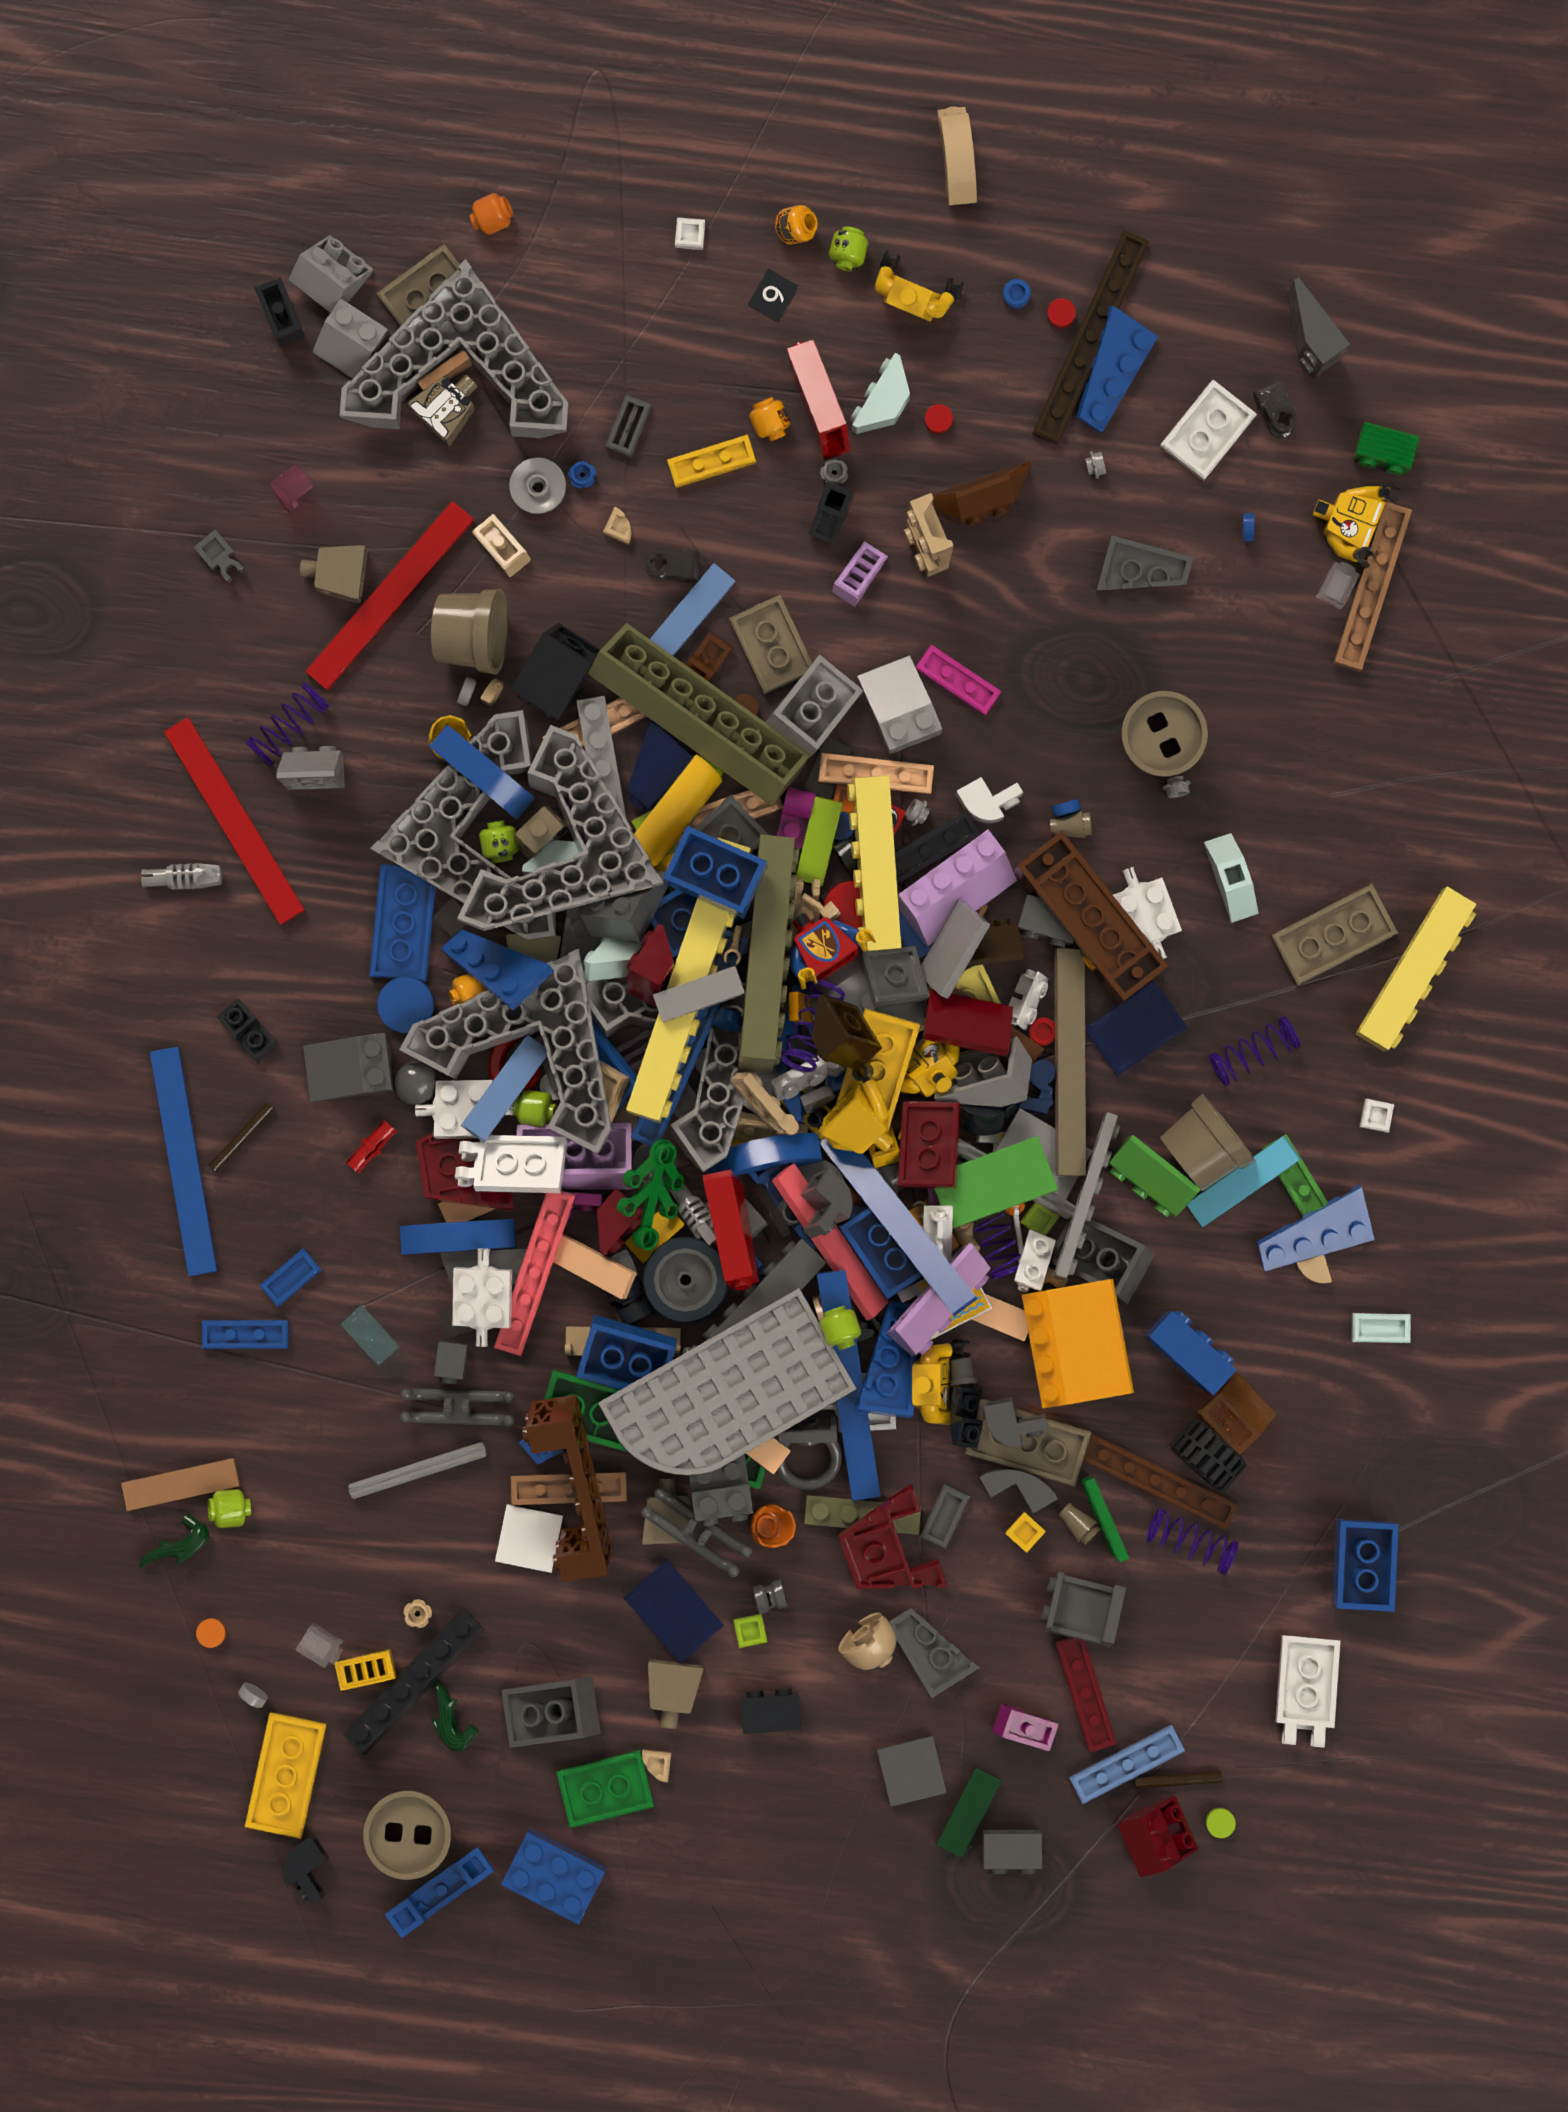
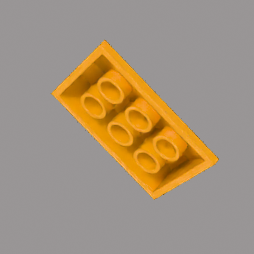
(1077, 1343)

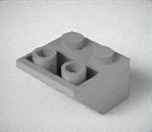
(329, 273)

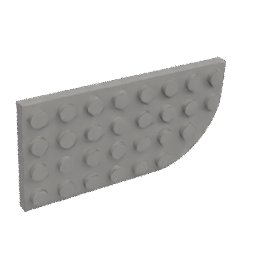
(730, 1391)

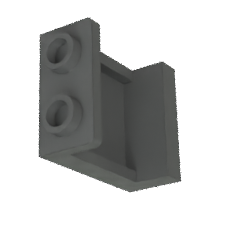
(1083, 1609)

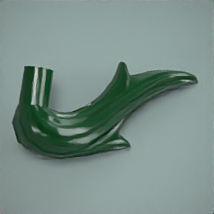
(181, 1549)
(446, 1723)

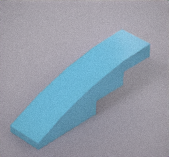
(1243, 1182)

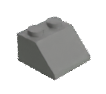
(349, 339)

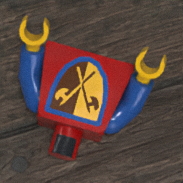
(824, 947)

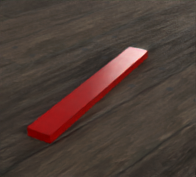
(389, 596)
(234, 821)

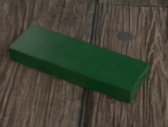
(968, 1812)

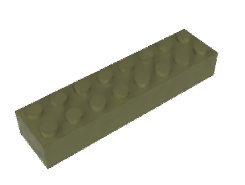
(698, 714)
(766, 959)

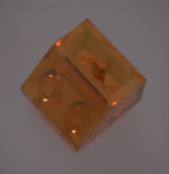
(1237, 1413)

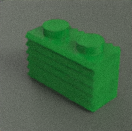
(1385, 449)

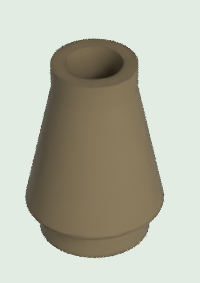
(1073, 825)
(1080, 1524)

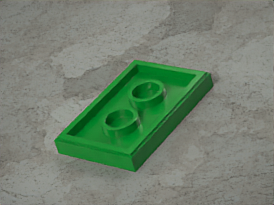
(1104, 1519)
(605, 1788)

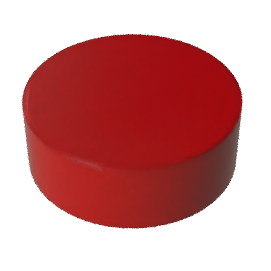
(1061, 313)
(938, 419)
(1042, 1031)

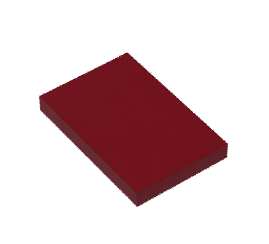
(968, 1023)
(929, 1144)

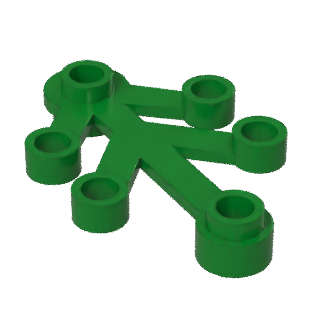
(660, 1159)

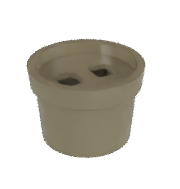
(471, 629)
(1185, 725)
(1206, 1144)
(406, 1858)

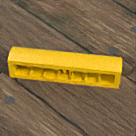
(677, 808)

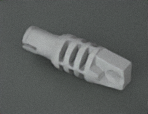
(183, 876)
(695, 1215)

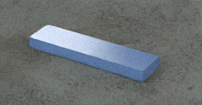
(693, 610)
(505, 1088)
(1127, 1764)

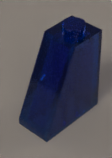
(656, 768)

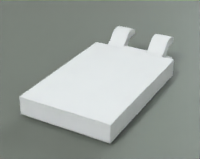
(514, 1164)
(1307, 1687)

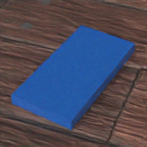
(402, 924)

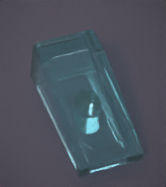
(370, 1335)

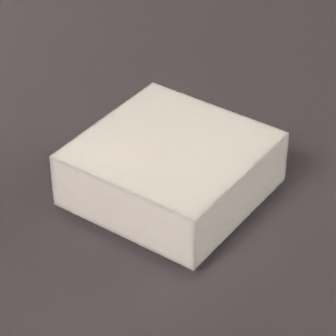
(690, 233)
(1376, 1115)

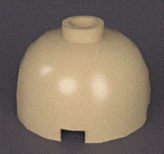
(871, 1644)

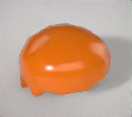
(772, 1526)

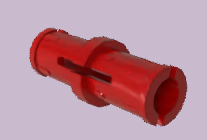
(371, 1146)

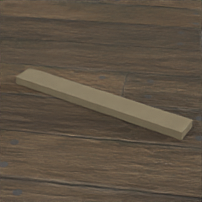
(1070, 1063)

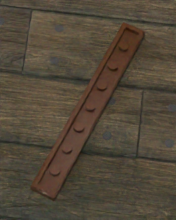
(1155, 1479)

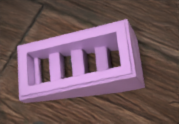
(850, 589)

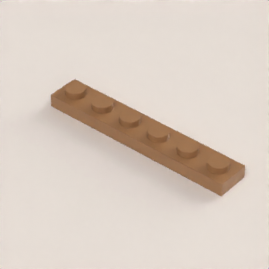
(1372, 587)

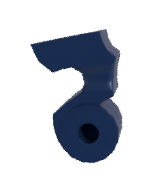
(1041, 1075)

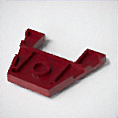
(438, 1167)
(877, 1552)

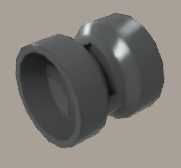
(776, 1595)

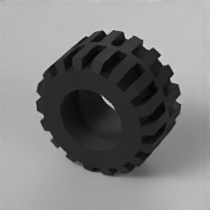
(1208, 1454)

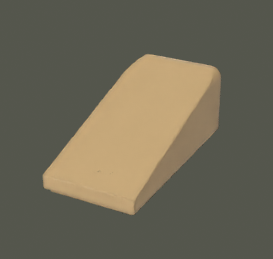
(501, 545)

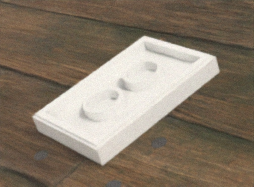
(1208, 430)

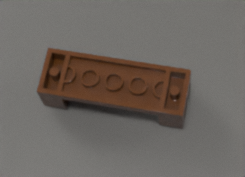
(1091, 917)
(559, 1425)

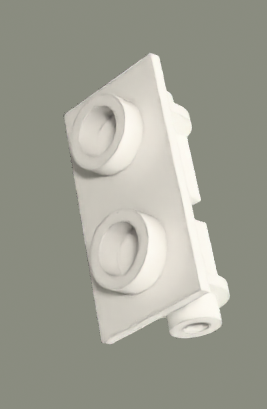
(1033, 988)
(938, 1226)
(1034, 1261)

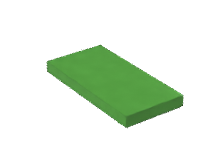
(998, 1182)

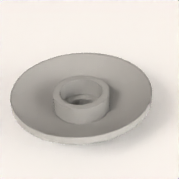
(534, 472)

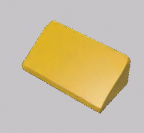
(666, 1230)

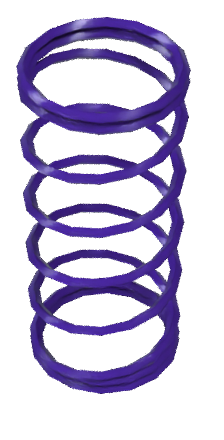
(318, 700)
(1285, 1027)
(797, 1052)
(1006, 1271)
(1226, 1558)

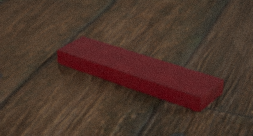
(1085, 1693)

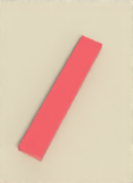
(832, 1246)
(535, 1270)

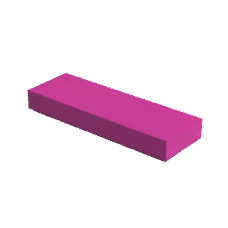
(958, 680)

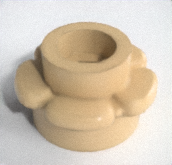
(425, 1613)

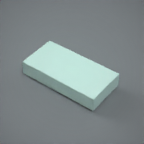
(1381, 1328)

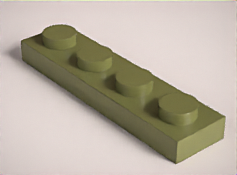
(845, 1512)

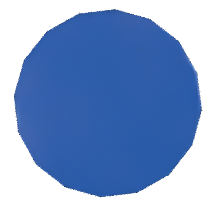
(405, 1003)

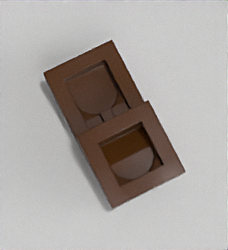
(709, 656)

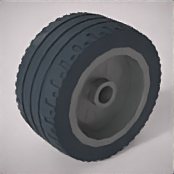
(663, 1278)

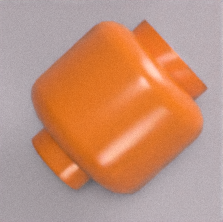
(491, 213)

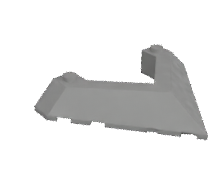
(453, 320)
(430, 831)
(608, 857)
(562, 1016)
(710, 1127)

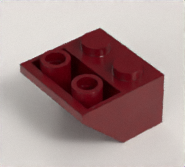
(650, 968)
(613, 1225)
(1157, 1837)

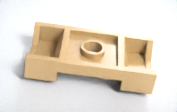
(927, 536)

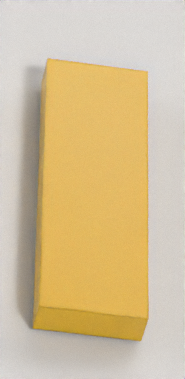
(711, 461)

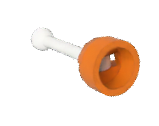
(1015, 1211)

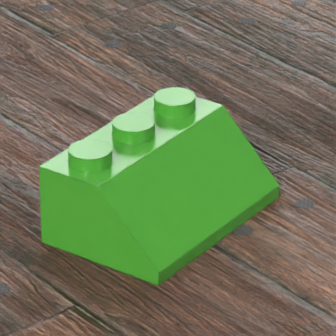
(1152, 1177)

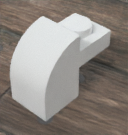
(982, 805)

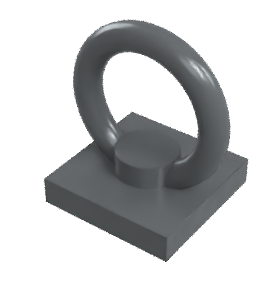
(811, 1431)

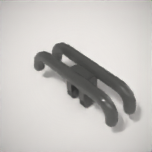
(457, 1407)
(694, 1534)

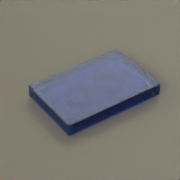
(1135, 1028)
(674, 1611)

